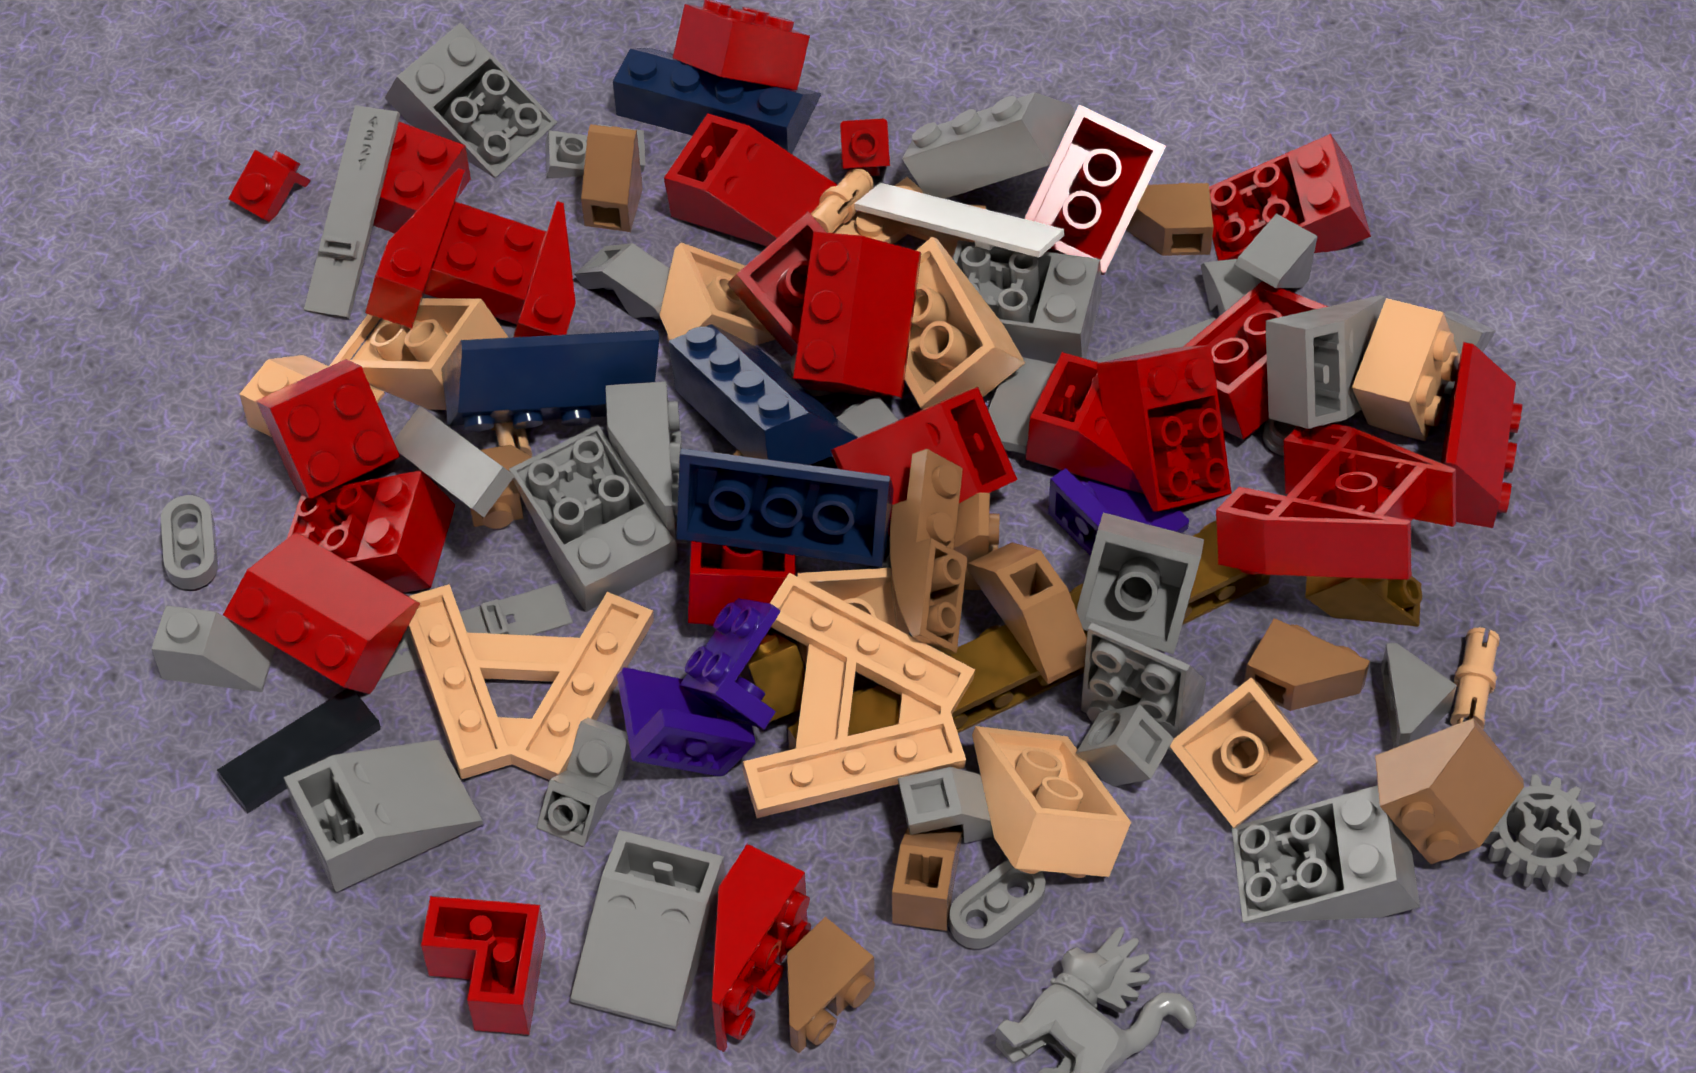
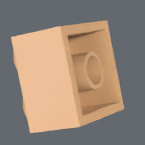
(1406, 370)

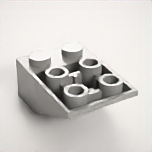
(470, 99)
(1041, 301)
(1316, 361)
(649, 442)
(593, 518)
(1129, 674)
(379, 808)
(1325, 863)
(648, 929)

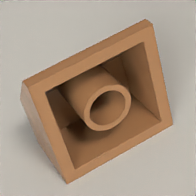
(1447, 789)

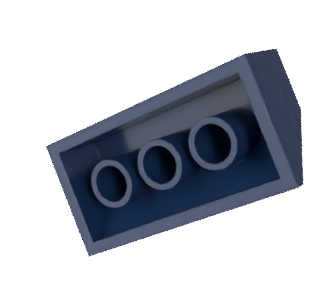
(679, 96)
(543, 377)
(752, 399)
(783, 507)

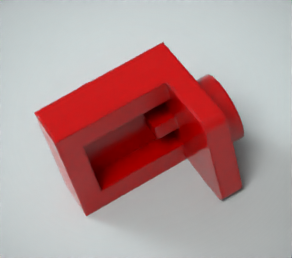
(864, 145)
(267, 183)

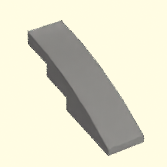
(452, 461)

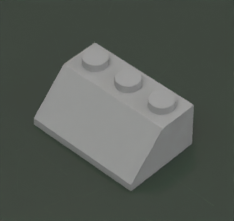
(987, 144)

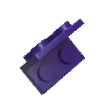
(1081, 504)
(716, 666)
(676, 728)

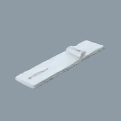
(961, 220)

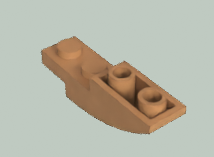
(922, 554)

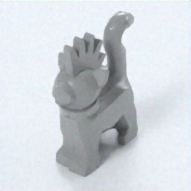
(1072, 1025)

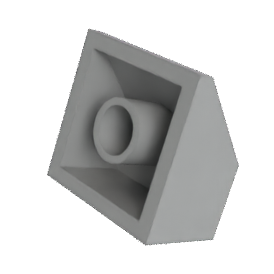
(1139, 581)

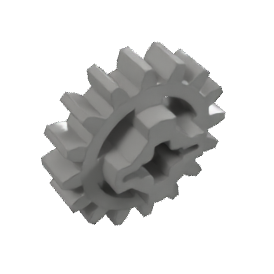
(1543, 834)

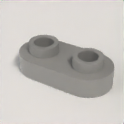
(189, 544)
(994, 904)

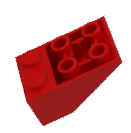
(741, 182)
(1306, 186)
(1168, 423)
(953, 429)
(1072, 429)
(382, 526)
(756, 926)

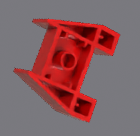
(477, 255)
(1342, 510)

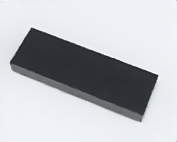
(311, 738)

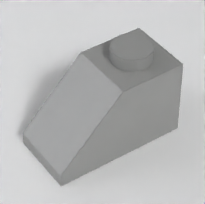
(210, 650)

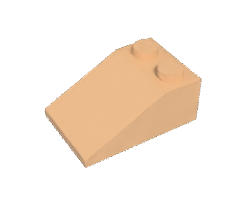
(954, 334)
(411, 359)
(1048, 804)

